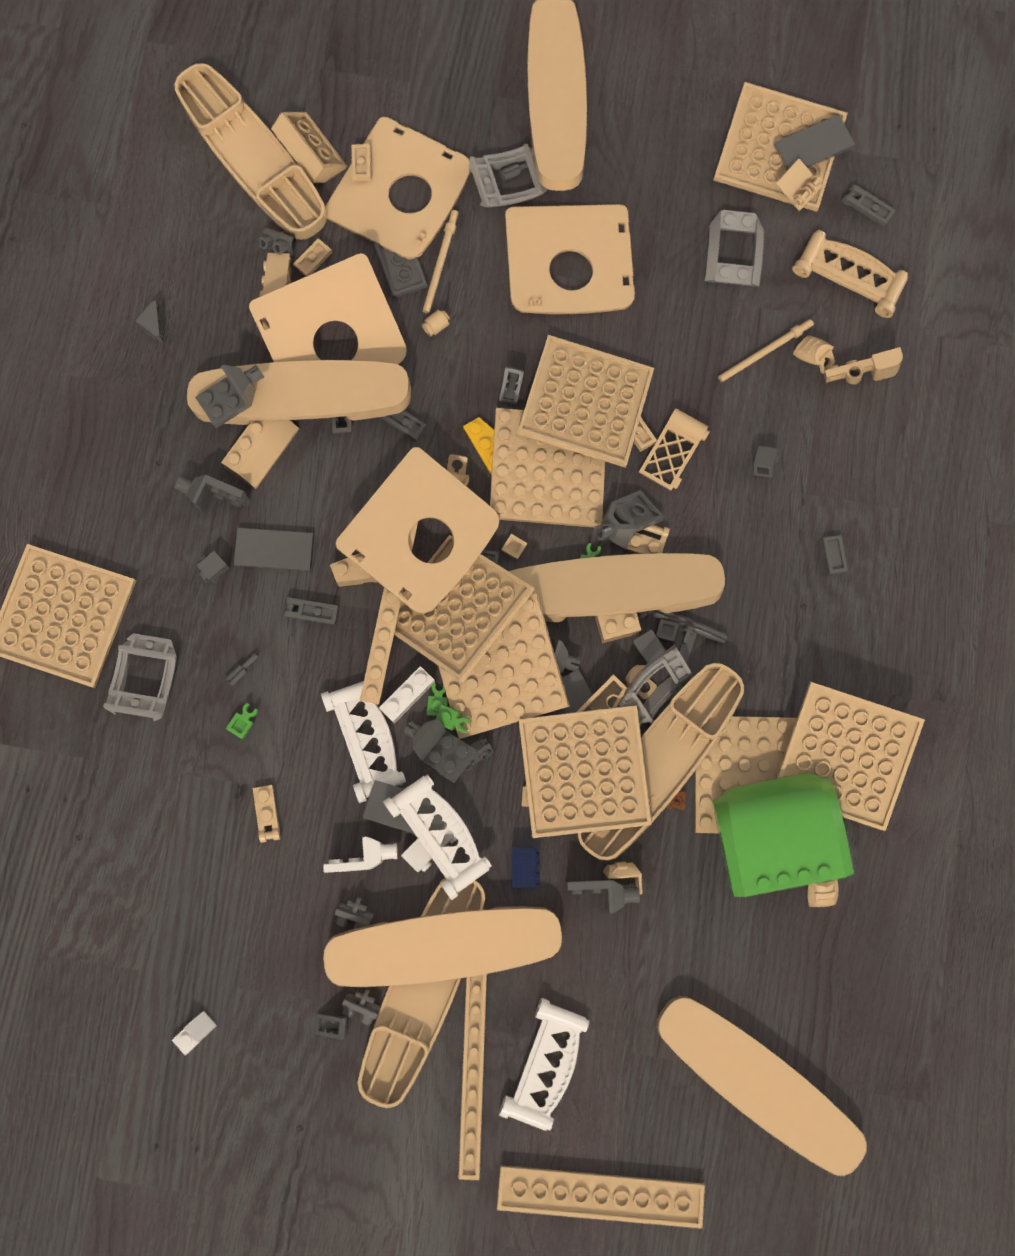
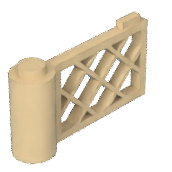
(686, 428)

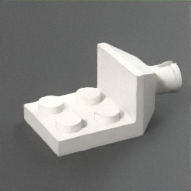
(373, 852)

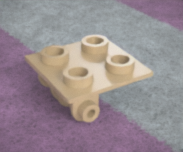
(799, 184)

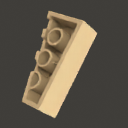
(277, 275)
(349, 573)
(607, 696)

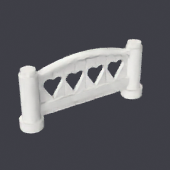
(343, 703)
(456, 874)
(523, 1105)

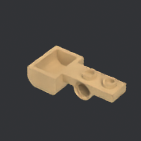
(881, 365)

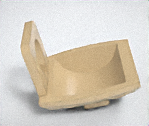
(814, 352)
(461, 475)
(631, 675)
(624, 870)
(823, 893)

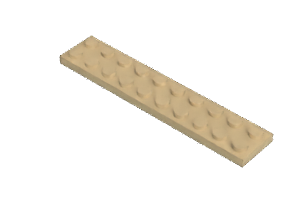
(601, 1196)

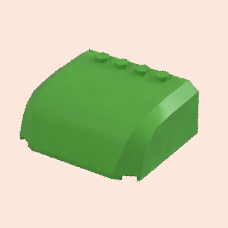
(782, 834)

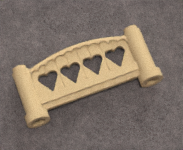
(885, 294)

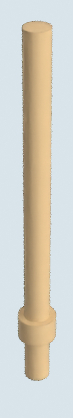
(449, 231)
(794, 332)

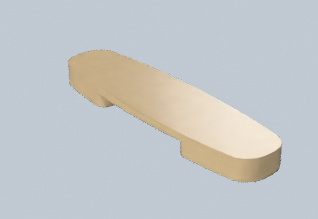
(557, 94)
(250, 152)
(315, 390)
(624, 584)
(676, 748)
(442, 946)
(411, 1018)
(761, 1085)

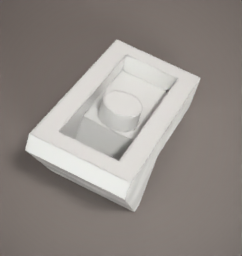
(194, 1032)

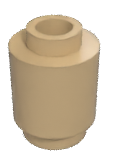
(435, 322)

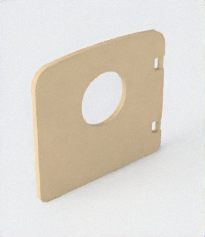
(366, 204)
(544, 232)
(337, 293)
(381, 529)

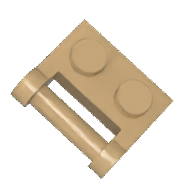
(647, 545)

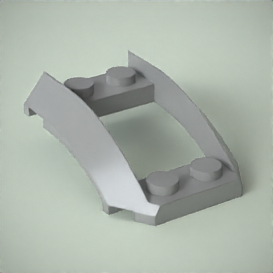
(486, 181)
(734, 273)
(679, 676)
(135, 703)

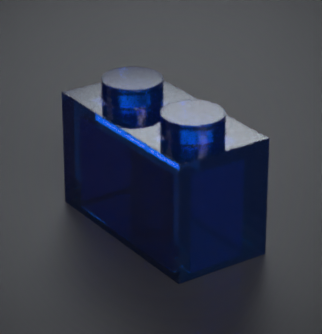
(524, 868)

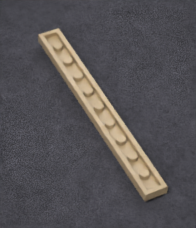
(383, 640)
(472, 1078)

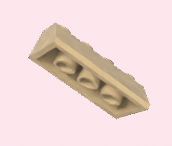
(308, 146)
(259, 449)

